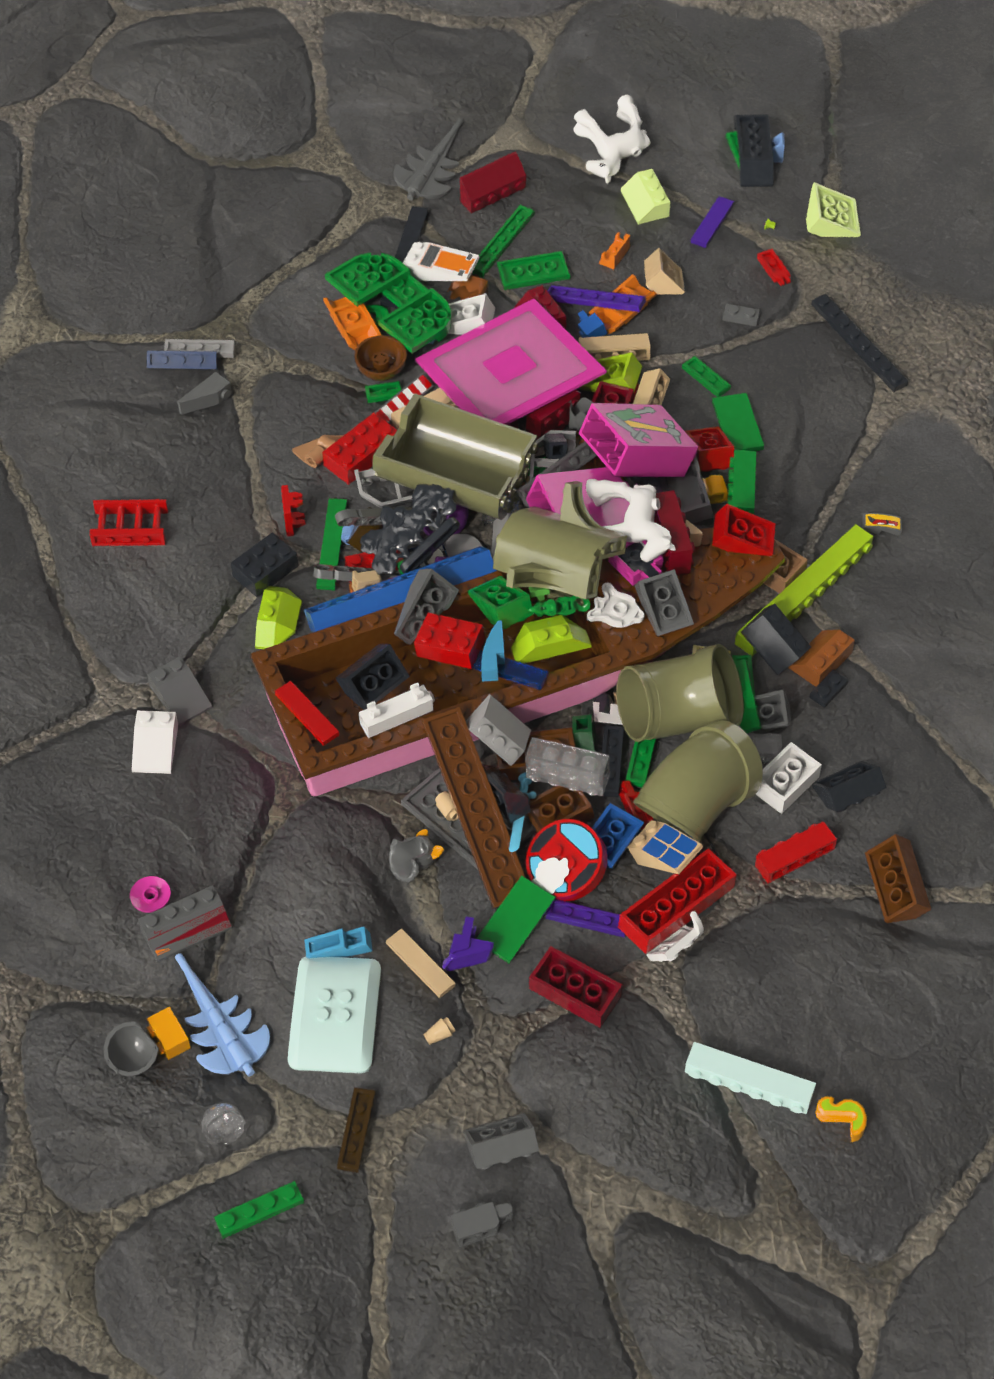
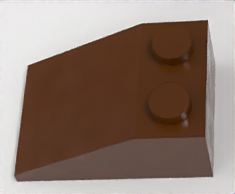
(557, 805)

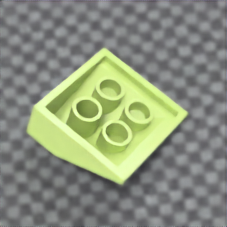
(832, 213)

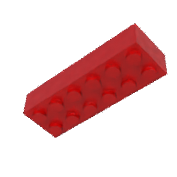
(671, 903)

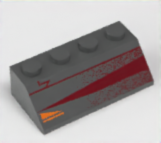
(184, 923)

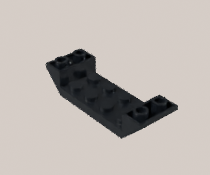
(754, 150)

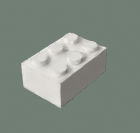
(788, 777)

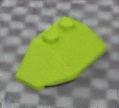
(277, 617)
(548, 639)

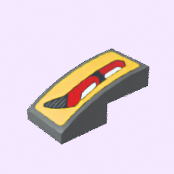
(881, 522)

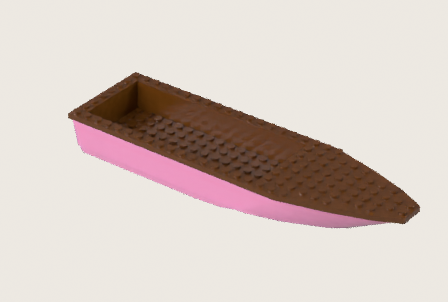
(315, 660)

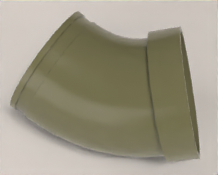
(679, 694)
(702, 779)

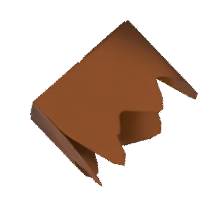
(466, 289)

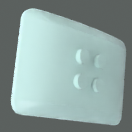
(334, 1014)

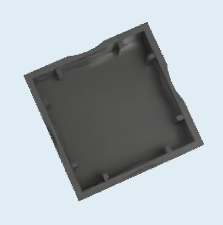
(691, 493)

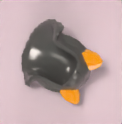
(412, 855)

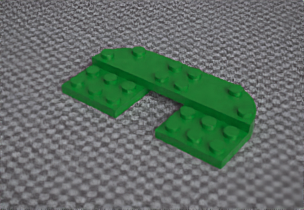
(420, 312)

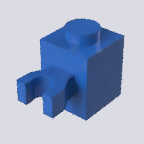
(591, 325)

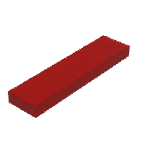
(307, 713)

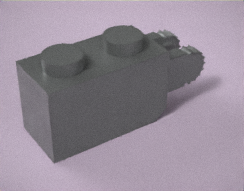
(479, 1222)

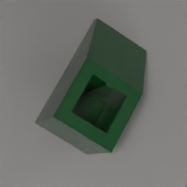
(584, 732)

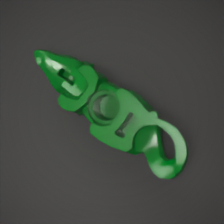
(560, 606)

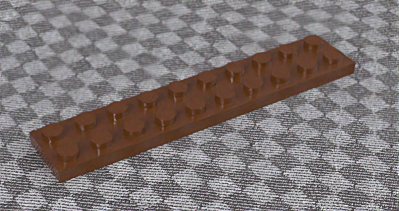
(474, 803)

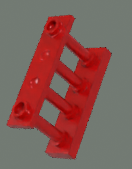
(129, 537)

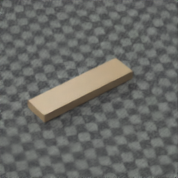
(420, 963)

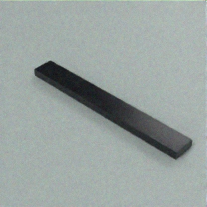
(410, 236)

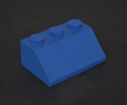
(617, 831)

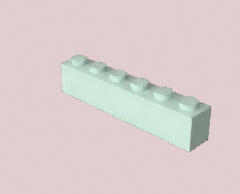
(750, 1078)

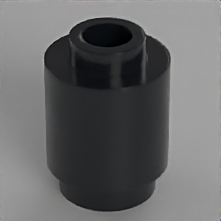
(604, 703)

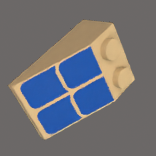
(663, 848)

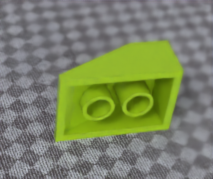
(621, 371)

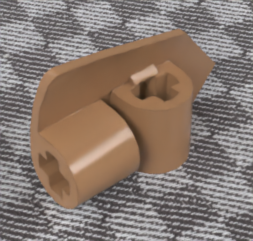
(312, 451)

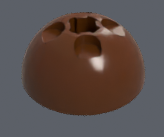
(380, 357)

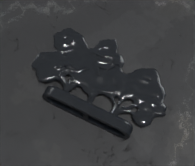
(403, 528)

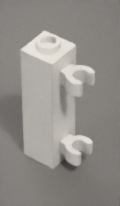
(396, 710)

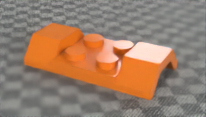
(616, 318)
(352, 321)

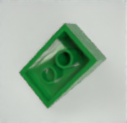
(501, 602)

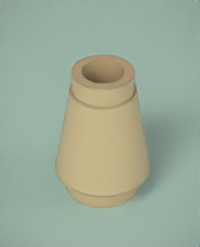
(440, 1030)

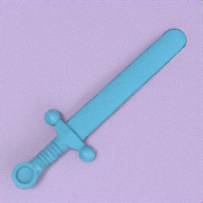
(518, 824)

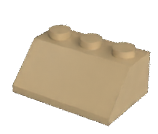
(663, 274)

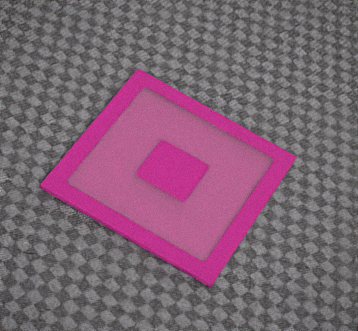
(511, 365)

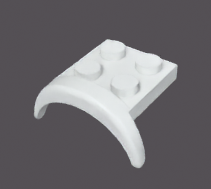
(680, 940)

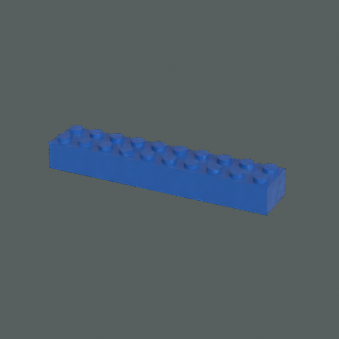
(394, 591)

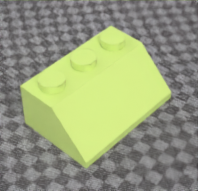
(646, 197)

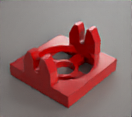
(292, 519)

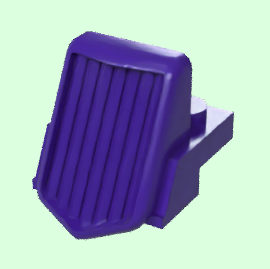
(466, 950)

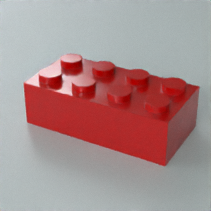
(357, 448)

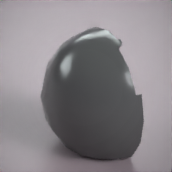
(129, 1049)

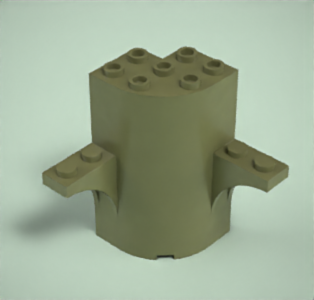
(555, 548)

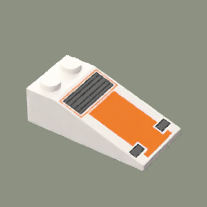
(439, 263)

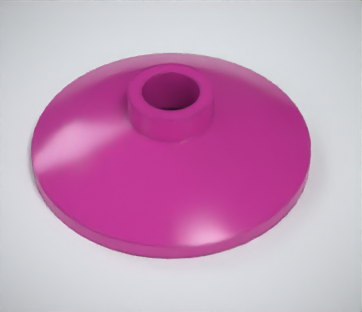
(149, 887)

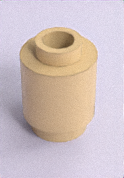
(446, 806)

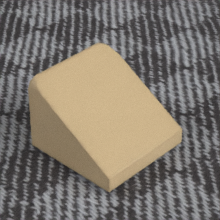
(695, 534)

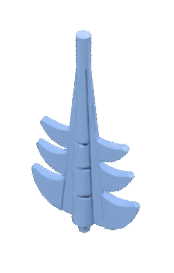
(234, 1049)

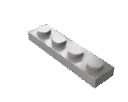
(224, 348)

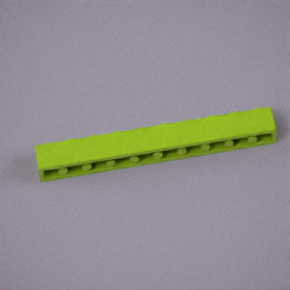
(817, 578)

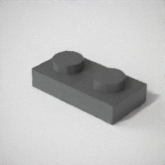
(741, 315)

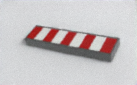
(419, 386)

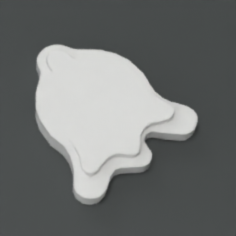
(615, 608)

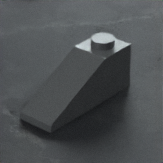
(206, 394)

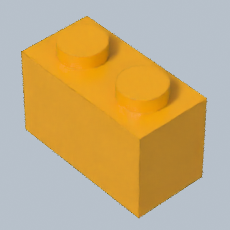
(168, 1033)

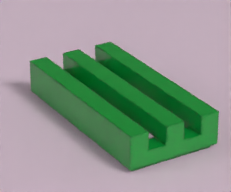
(382, 393)

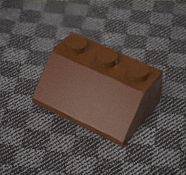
(826, 654)

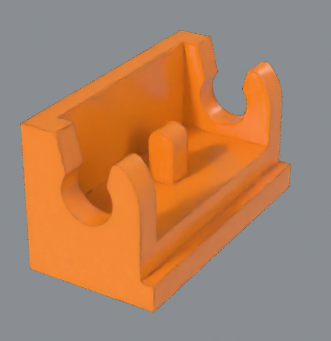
(615, 252)

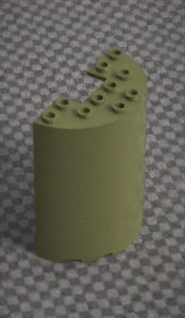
(458, 452)

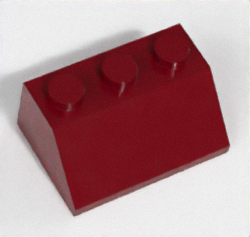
(542, 296)

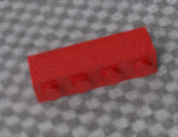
(795, 852)

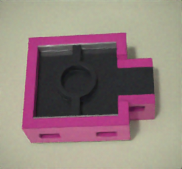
(632, 566)

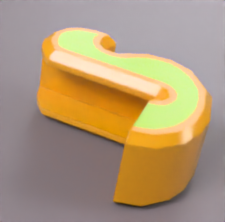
(844, 1111)

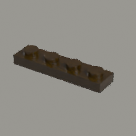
(356, 1130)

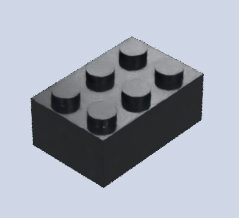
(264, 564)

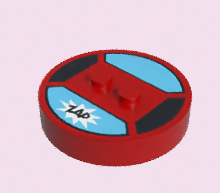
(581, 848)

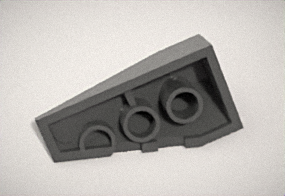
(426, 594)
(773, 709)

